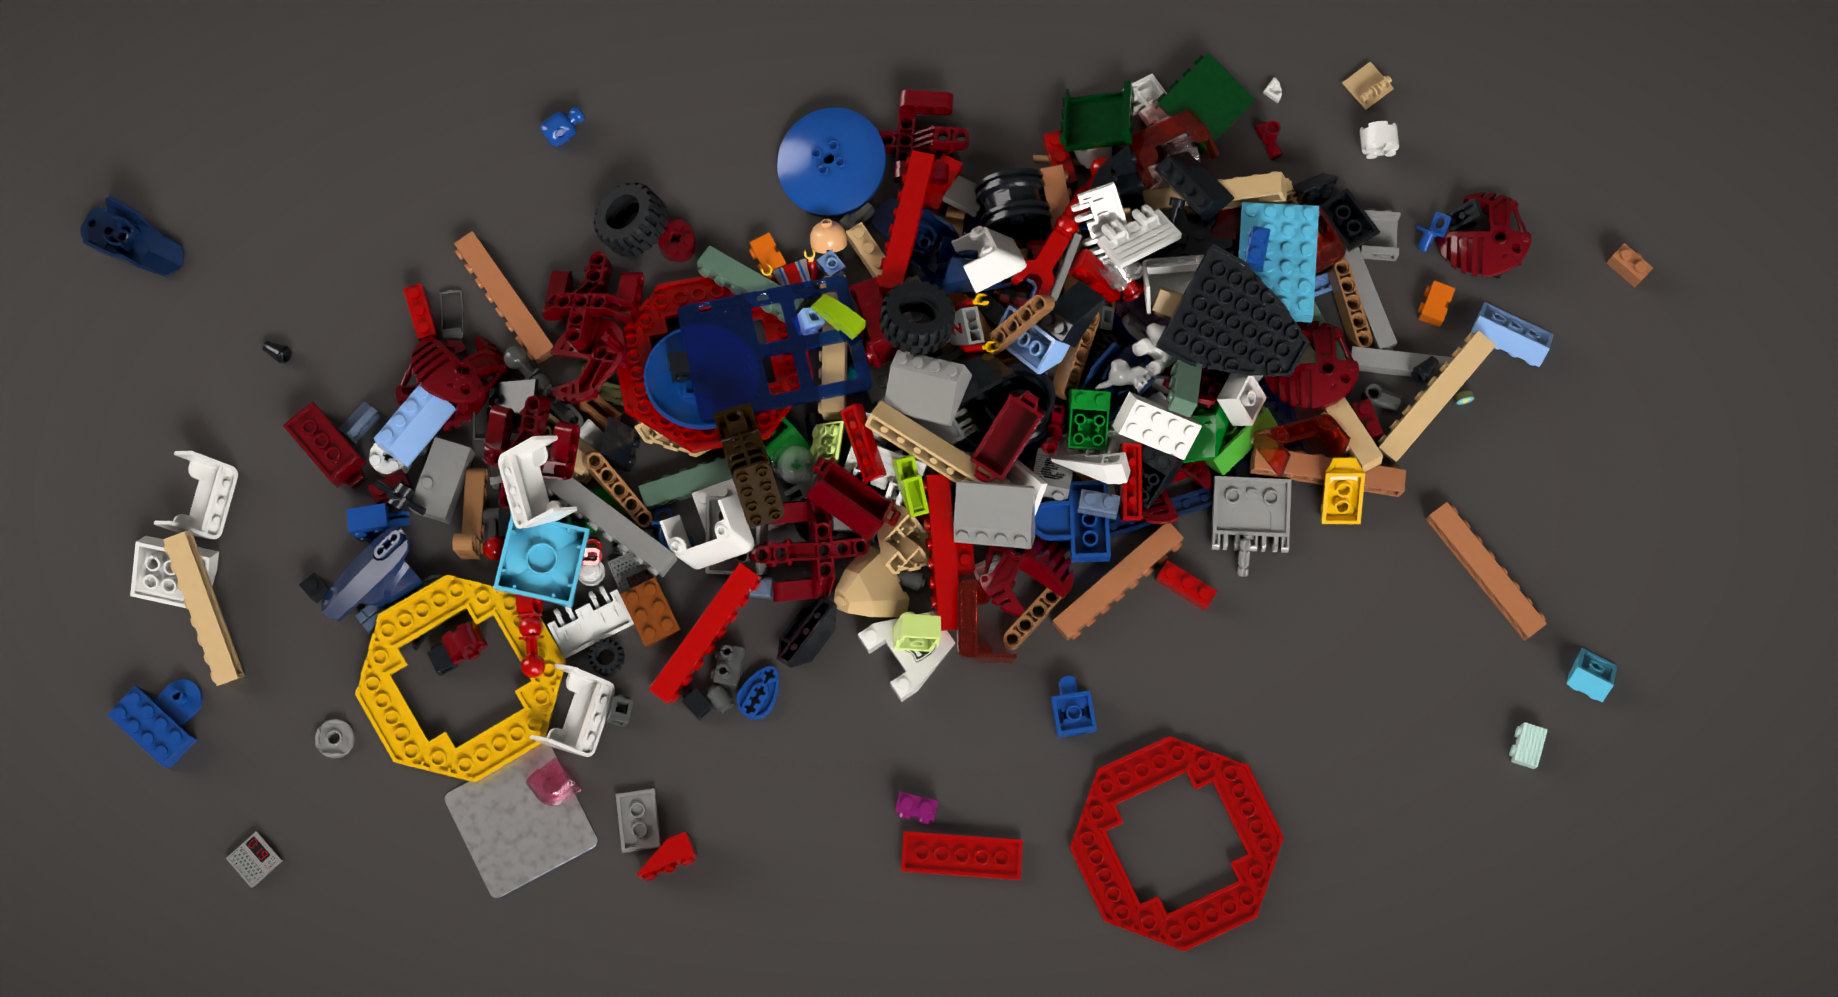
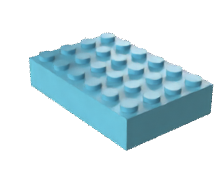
(1290, 252)

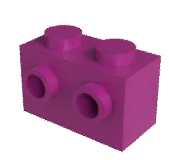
(916, 807)

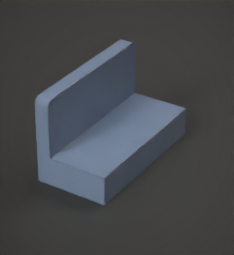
(360, 422)

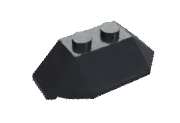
(807, 633)

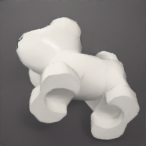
(1147, 346)

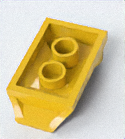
(1343, 492)

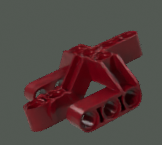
(926, 103)
(592, 293)
(563, 450)
(819, 584)

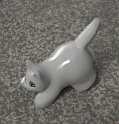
(1122, 374)

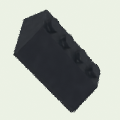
(1194, 185)

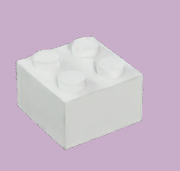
(1241, 399)

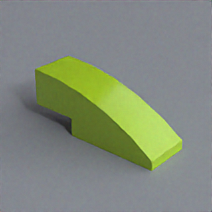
(839, 316)
(910, 485)

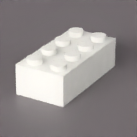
(1156, 426)

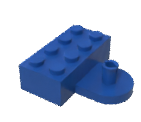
(1087, 533)
(160, 722)

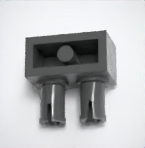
(728, 666)

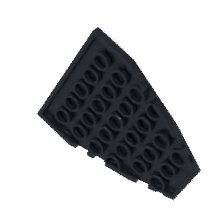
(1232, 322)

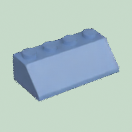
(1513, 334)
(1036, 346)
(413, 425)

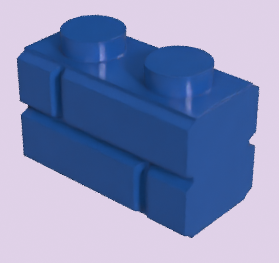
(1257, 248)

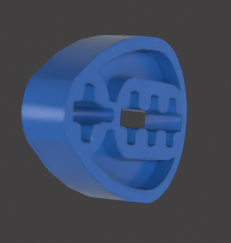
(748, 691)

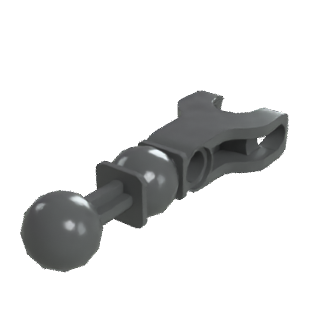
(516, 358)

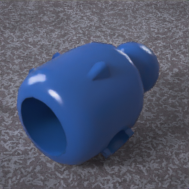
(561, 127)

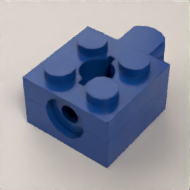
(373, 520)
(1072, 710)

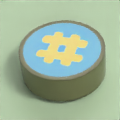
(1464, 397)

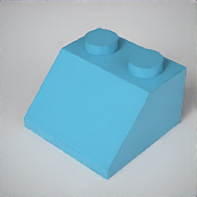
(1592, 675)

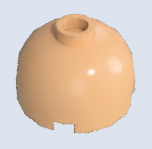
(828, 236)

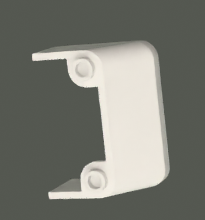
(996, 257)
(1168, 272)
(526, 486)
(211, 498)
(732, 537)
(585, 715)

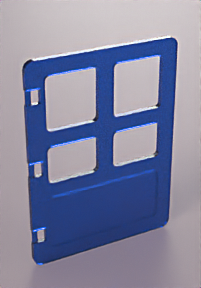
(729, 359)

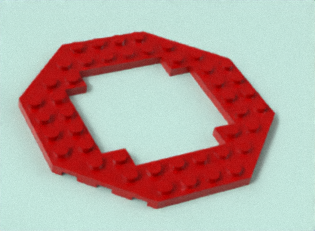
(652, 324)
(1106, 875)

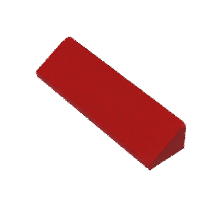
(863, 443)
(1132, 490)

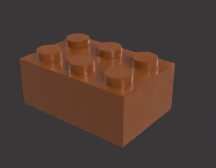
(650, 612)

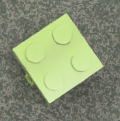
(917, 632)

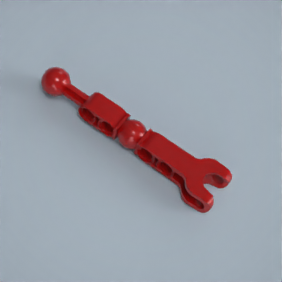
(1065, 227)

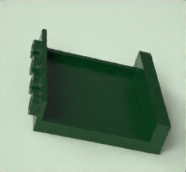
(1208, 93)
(1097, 120)

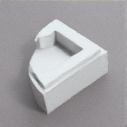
(1274, 90)

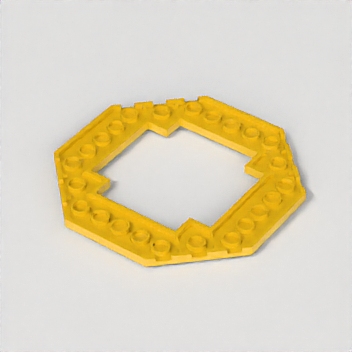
(392, 714)

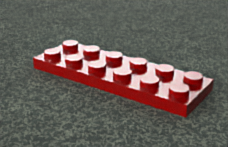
(962, 855)

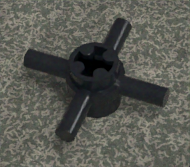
(400, 496)

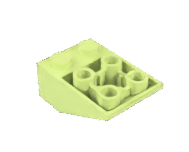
(827, 440)

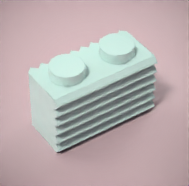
(1528, 745)

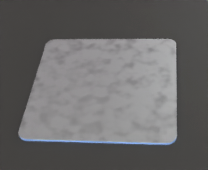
(512, 831)

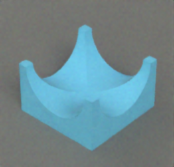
(542, 561)

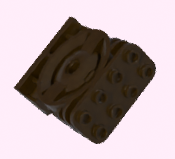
(749, 465)

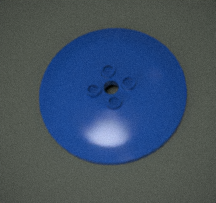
(845, 182)
(671, 400)

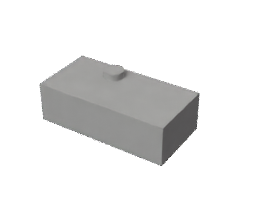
(443, 479)

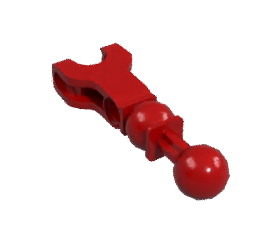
(493, 548)
(530, 628)

